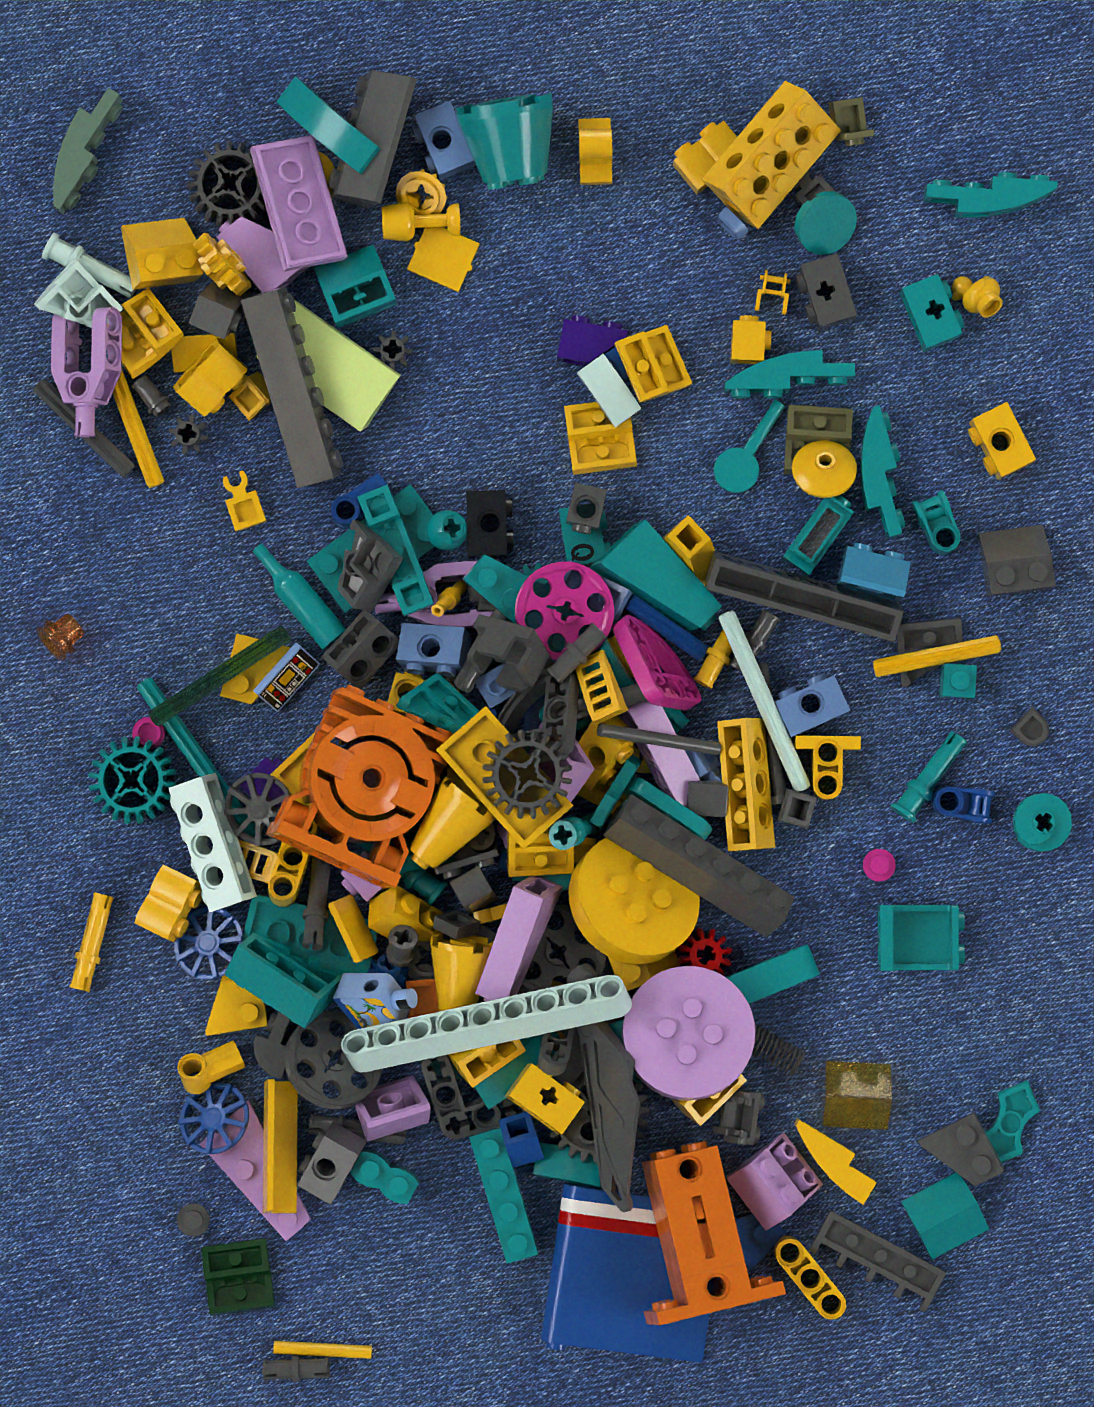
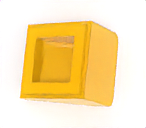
(251, 396)

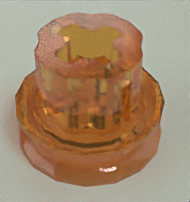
(60, 635)

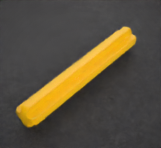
(137, 433)
(936, 656)

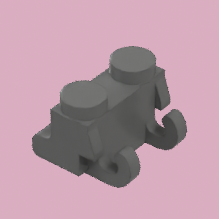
(740, 1117)

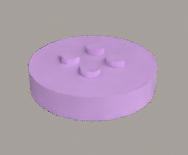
(689, 1033)

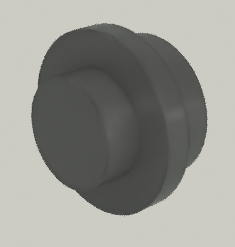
(193, 1219)

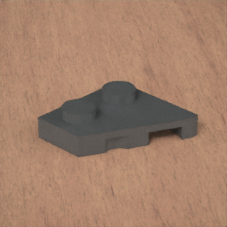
(926, 635)

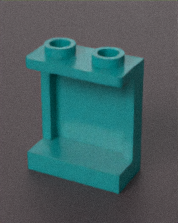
(919, 937)

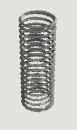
(799, 1059)

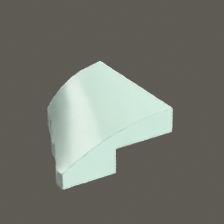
(75, 295)

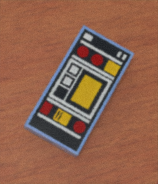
(286, 677)

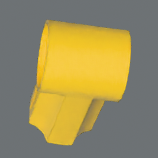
(210, 1065)

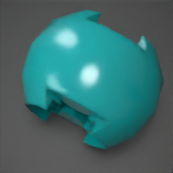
(443, 539)

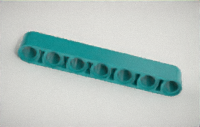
(766, 977)

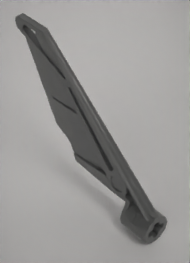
(610, 1100)

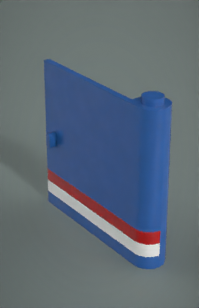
(606, 1275)

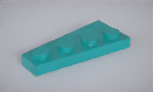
(500, 587)

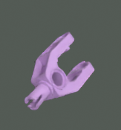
(103, 374)
(437, 574)

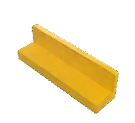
(280, 1148)

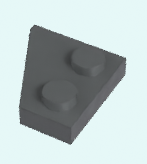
(965, 1149)

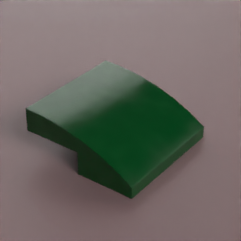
(238, 1277)

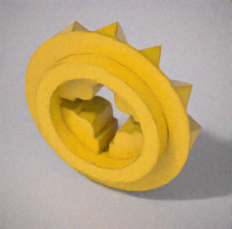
(411, 183)

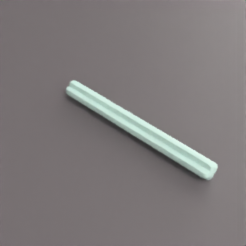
(764, 701)

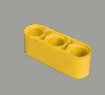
(288, 873)
(816, 1292)

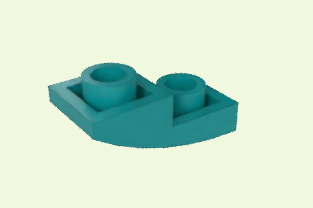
(561, 1167)

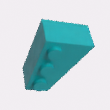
(283, 980)

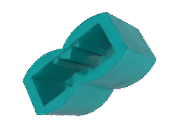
(377, 1172)

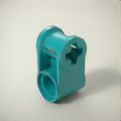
(937, 521)

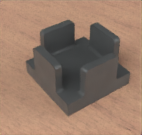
(512, 645)

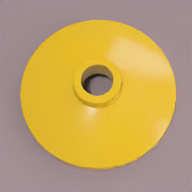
(824, 480)

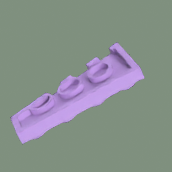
(245, 1168)

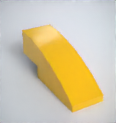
(835, 1162)

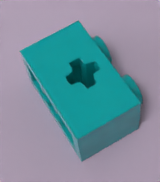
(917, 302)

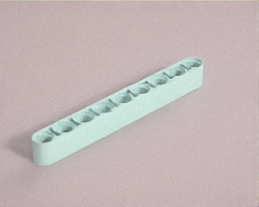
(487, 1023)

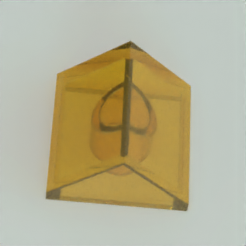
(857, 1095)

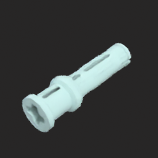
(65, 253)

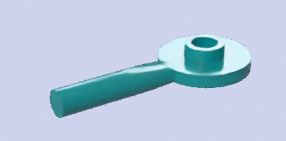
(737, 468)

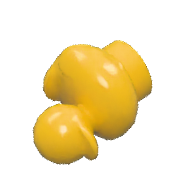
(978, 297)

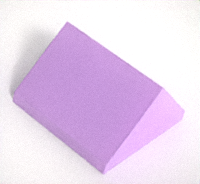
(393, 1108)

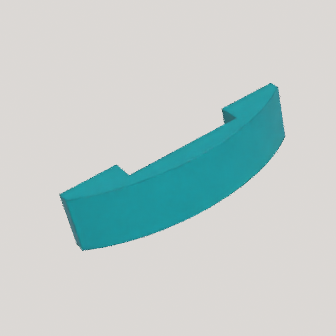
(327, 125)
(385, 520)

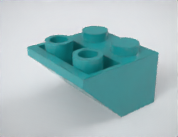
(355, 286)

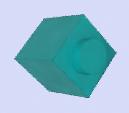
(957, 681)

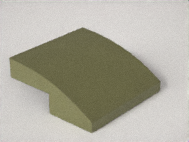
(813, 424)

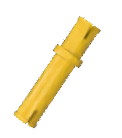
(91, 942)

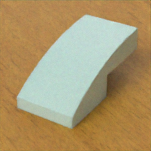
(609, 390)

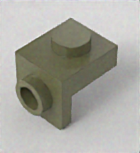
(851, 119)

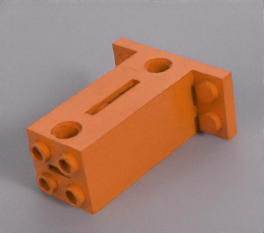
(698, 1236)

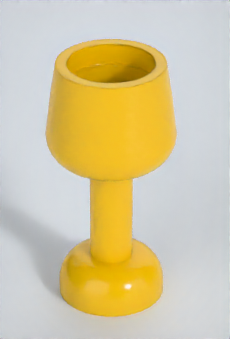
(400, 221)

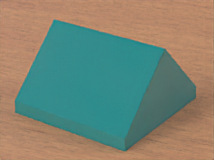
(945, 1215)

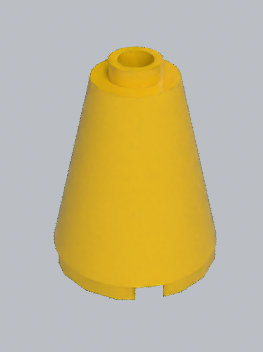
(448, 825)
(458, 969)

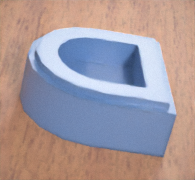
(732, 224)

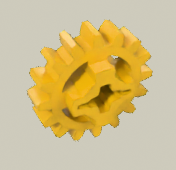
(222, 264)

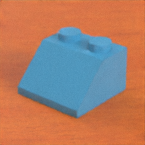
(874, 573)

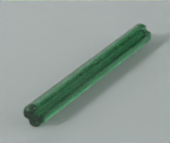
(219, 676)

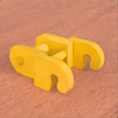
(774, 279)

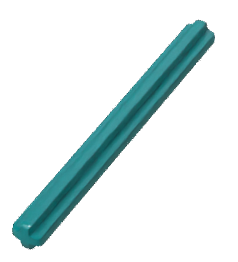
(189, 746)

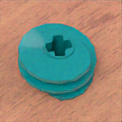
(1058, 819)

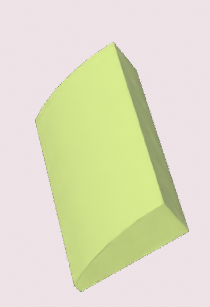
(347, 374)

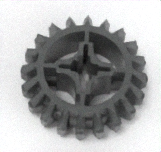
(219, 194)
(513, 799)

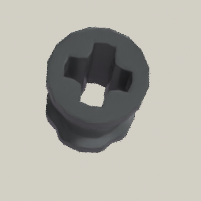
(401, 944)

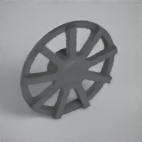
(258, 808)

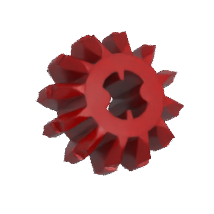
(700, 945)

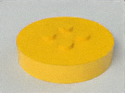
(629, 905)

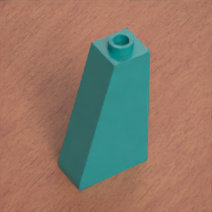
(658, 576)

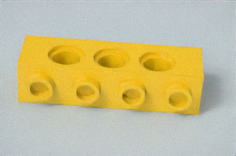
(747, 777)

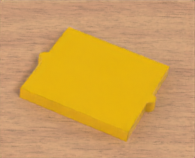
(443, 257)

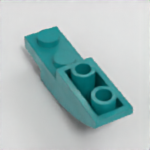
(1004, 194)
(774, 375)
(876, 459)

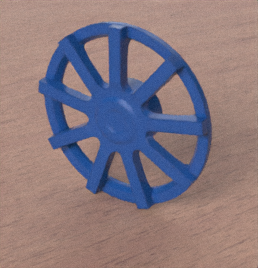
(207, 943)
(214, 1118)

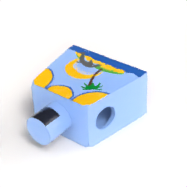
(373, 999)

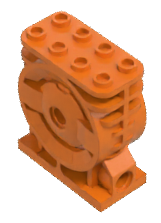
(347, 718)

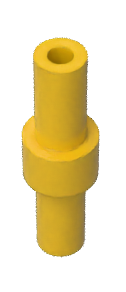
(449, 598)

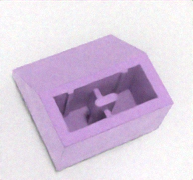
(774, 1181)

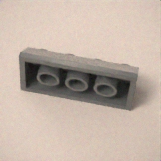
(381, 117)

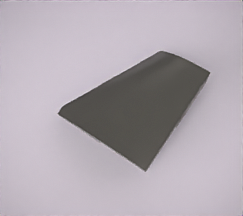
(367, 568)

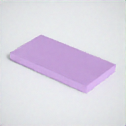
(298, 203)

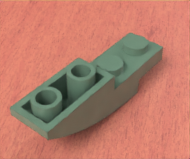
(75, 162)

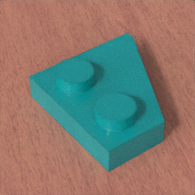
(438, 704)

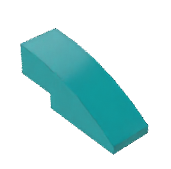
(495, 1087)

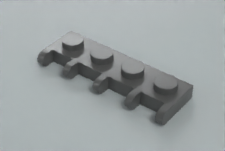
(880, 1257)

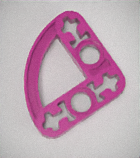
(644, 652)

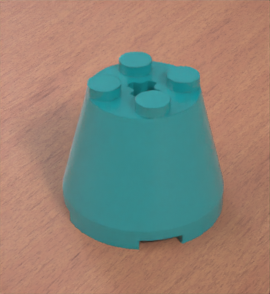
(509, 138)

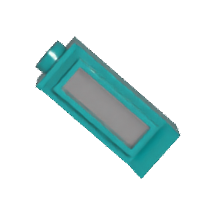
(818, 534)

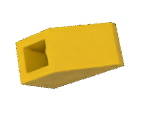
(691, 546)
(402, 908)

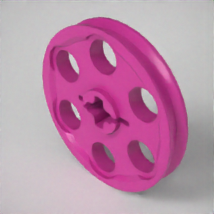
(558, 595)

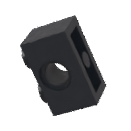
(484, 504)

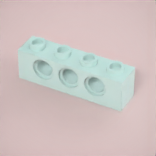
(226, 850)

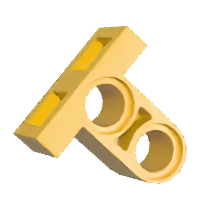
(595, 151)
(821, 768)

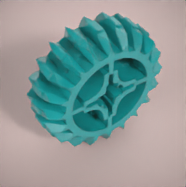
(121, 791)

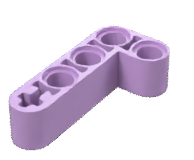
(667, 765)

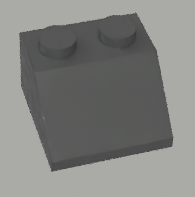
(1016, 561)

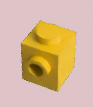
(749, 340)

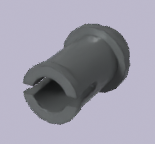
(151, 396)

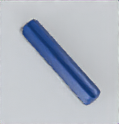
(666, 627)

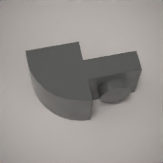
(271, 1050)

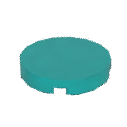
(825, 223)

